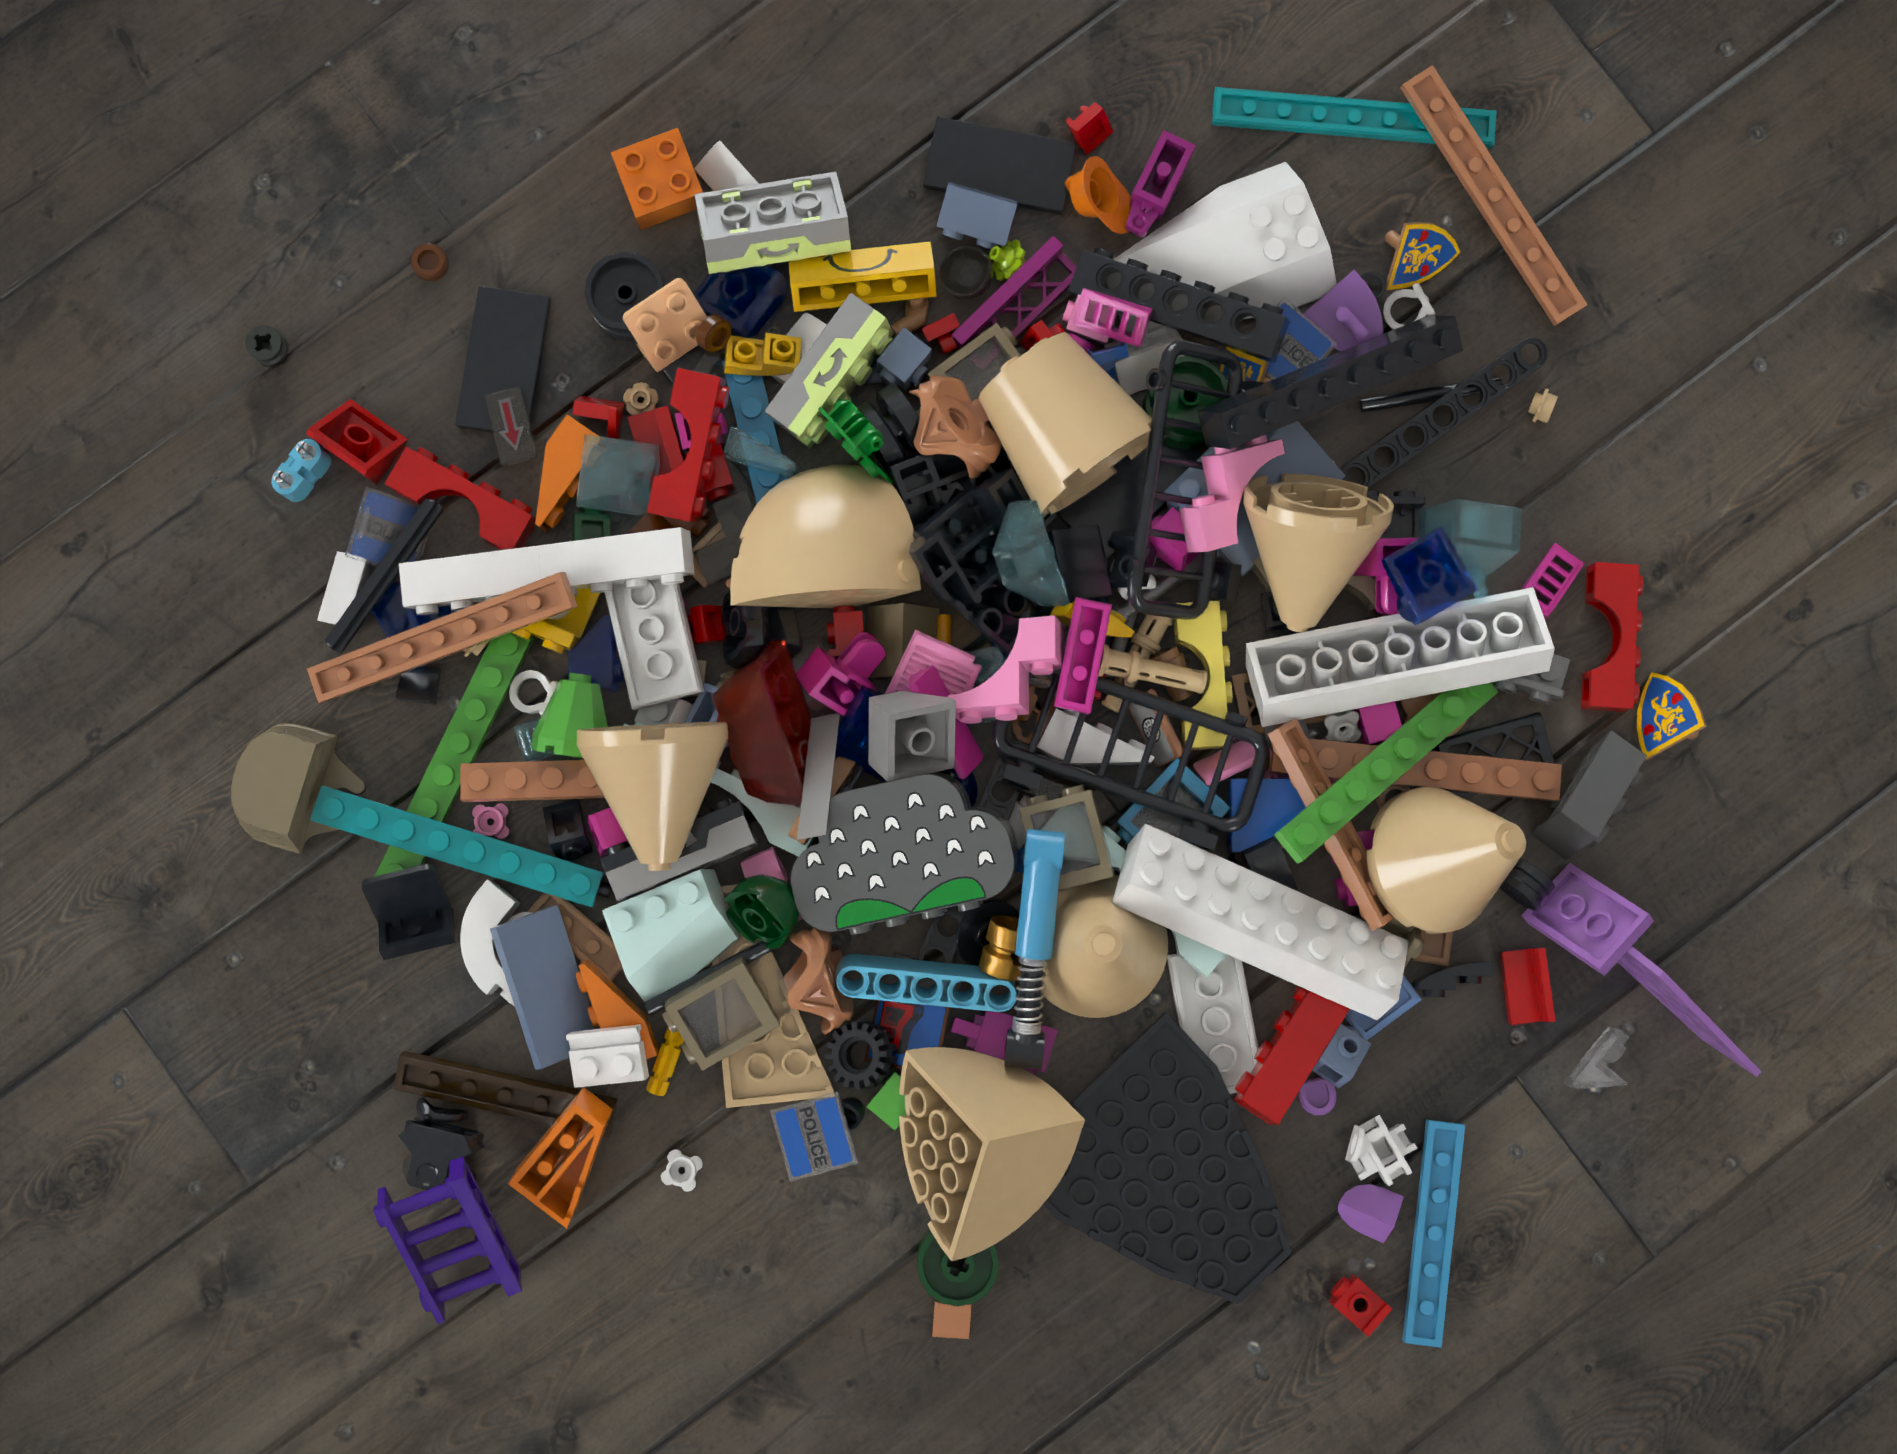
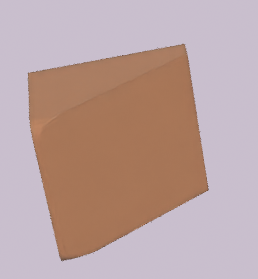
(951, 1321)

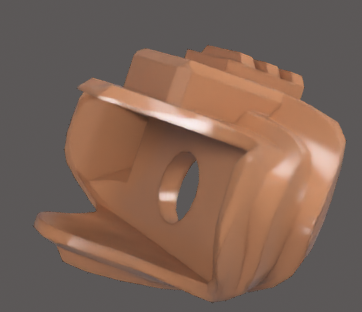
(955, 425)
(813, 980)

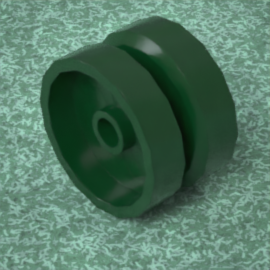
(1185, 404)
(955, 1284)

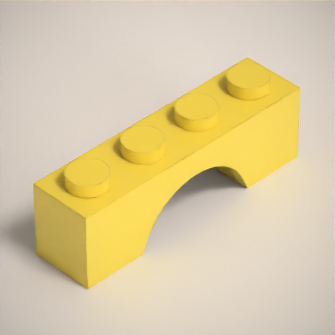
(1204, 639)

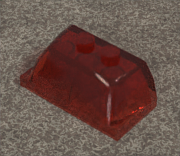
(767, 725)

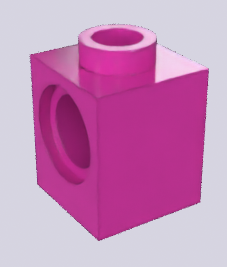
(1378, 722)

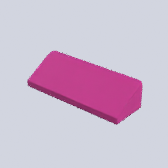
(1083, 655)
(966, 749)

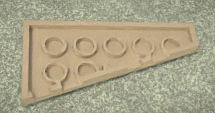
(780, 1063)

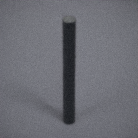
(1414, 396)
(749, 954)

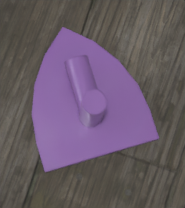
(1348, 312)

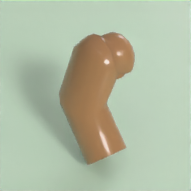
(914, 318)

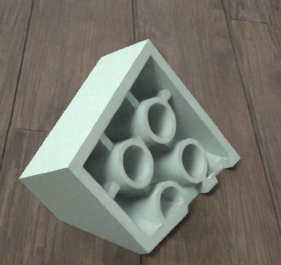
(671, 932)

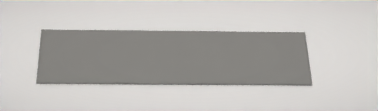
(818, 776)

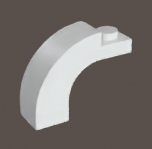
(487, 909)

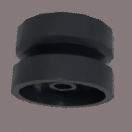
(617, 278)
(896, 425)

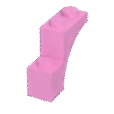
(1213, 517)
(1006, 694)

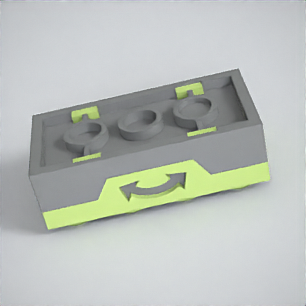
(773, 222)
(830, 370)

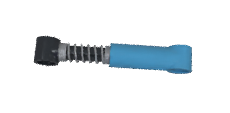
(1034, 944)

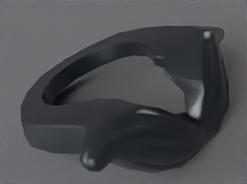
(432, 1114)

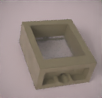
(979, 360)
(1084, 835)
(720, 1014)

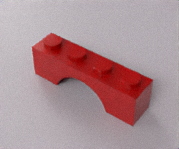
(680, 491)
(501, 522)
(1615, 593)

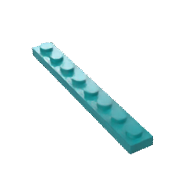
(457, 846)

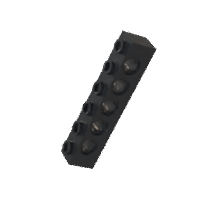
(1262, 342)

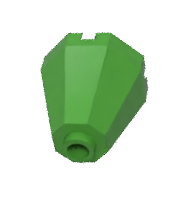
(572, 707)

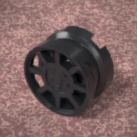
(1527, 885)

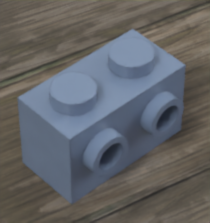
(976, 215)

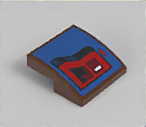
(910, 1026)

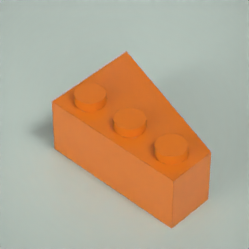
(562, 1159)

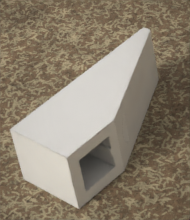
(1090, 744)

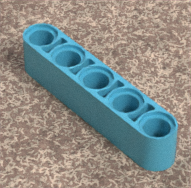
(911, 971)

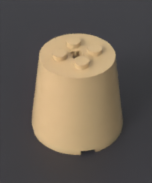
(1062, 421)

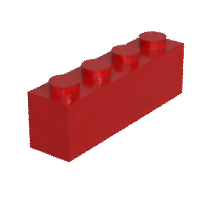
(1289, 1055)

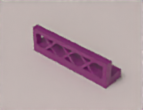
(1012, 290)

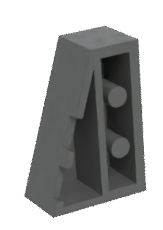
(1592, 796)

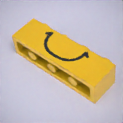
(868, 273)

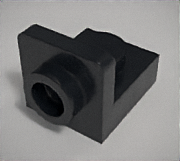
(1124, 543)
(567, 830)

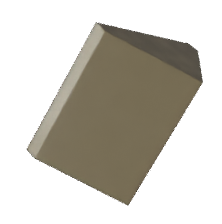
(894, 627)

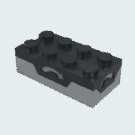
(711, 840)

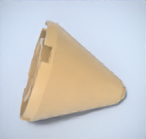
(1312, 539)
(654, 780)
(1439, 858)
(1102, 953)

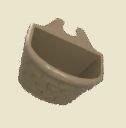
(281, 781)

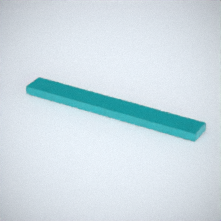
(1333, 116)

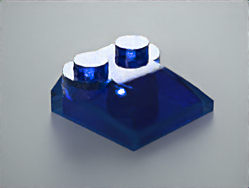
(743, 297)
(1428, 576)

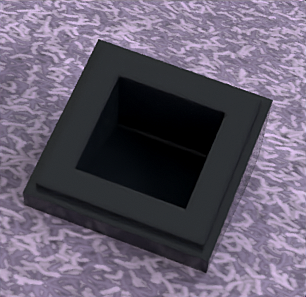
(419, 685)

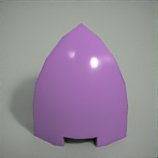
(1370, 1210)

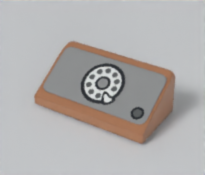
(1167, 743)

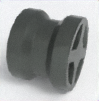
(273, 351)

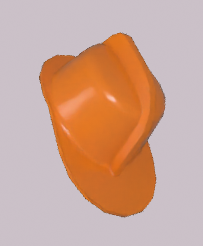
(1100, 195)

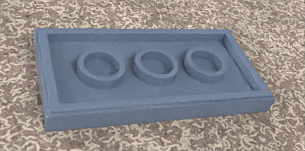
(542, 983)

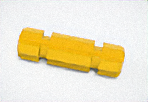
(665, 1063)

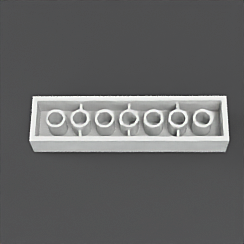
(1397, 661)
(1261, 922)

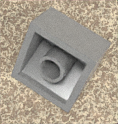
(911, 734)

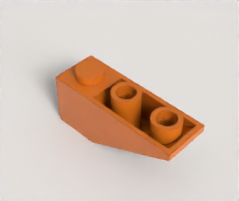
(560, 471)
(612, 1006)

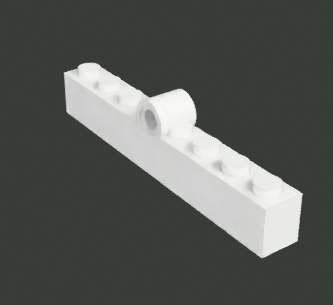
(587, 562)

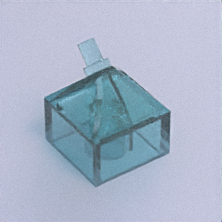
(1480, 533)

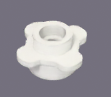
(1337, 720)
(691, 1166)

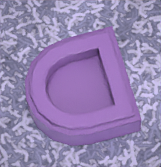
(1317, 1096)

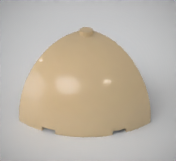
(825, 543)
(981, 1144)

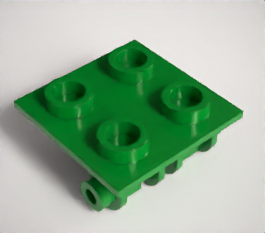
(859, 434)

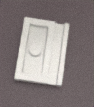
(607, 1056)

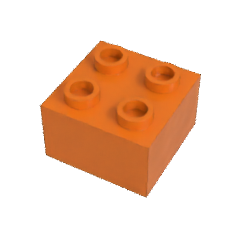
(658, 178)

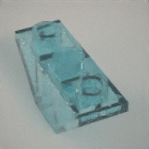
(1027, 556)

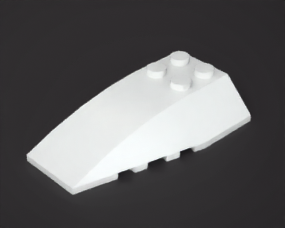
(1243, 239)

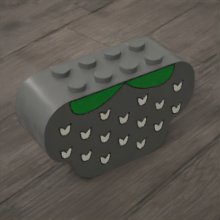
(903, 854)

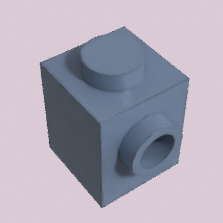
(904, 360)
(1342, 1056)

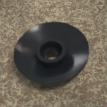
(969, 933)

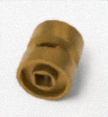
(999, 956)

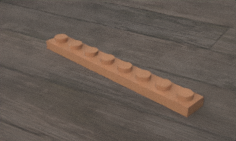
(1493, 195)
(442, 637)
(1447, 771)

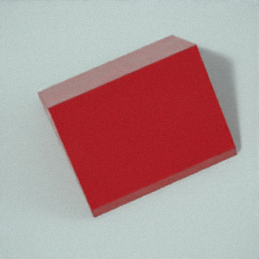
(358, 439)

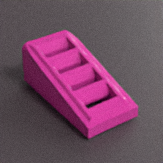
(1134, 338)
(1561, 588)

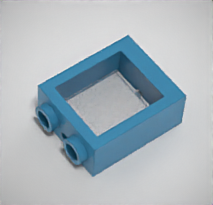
(1139, 815)

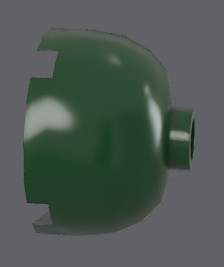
(763, 910)

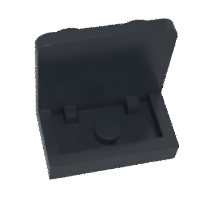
(410, 911)

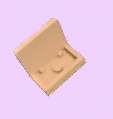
(666, 323)

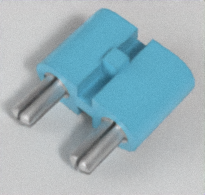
(303, 468)

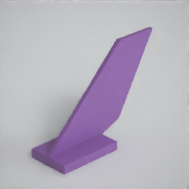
(1600, 931)

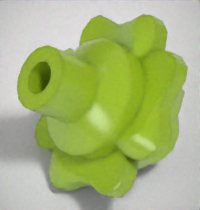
(1007, 259)

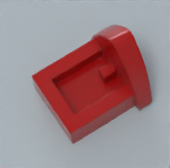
(601, 409)

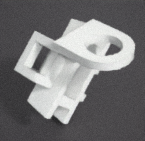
(1375, 1153)

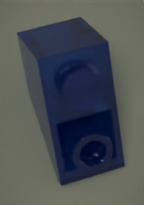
(597, 656)

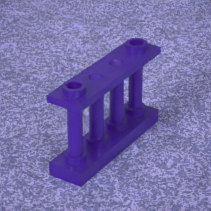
(473, 1213)

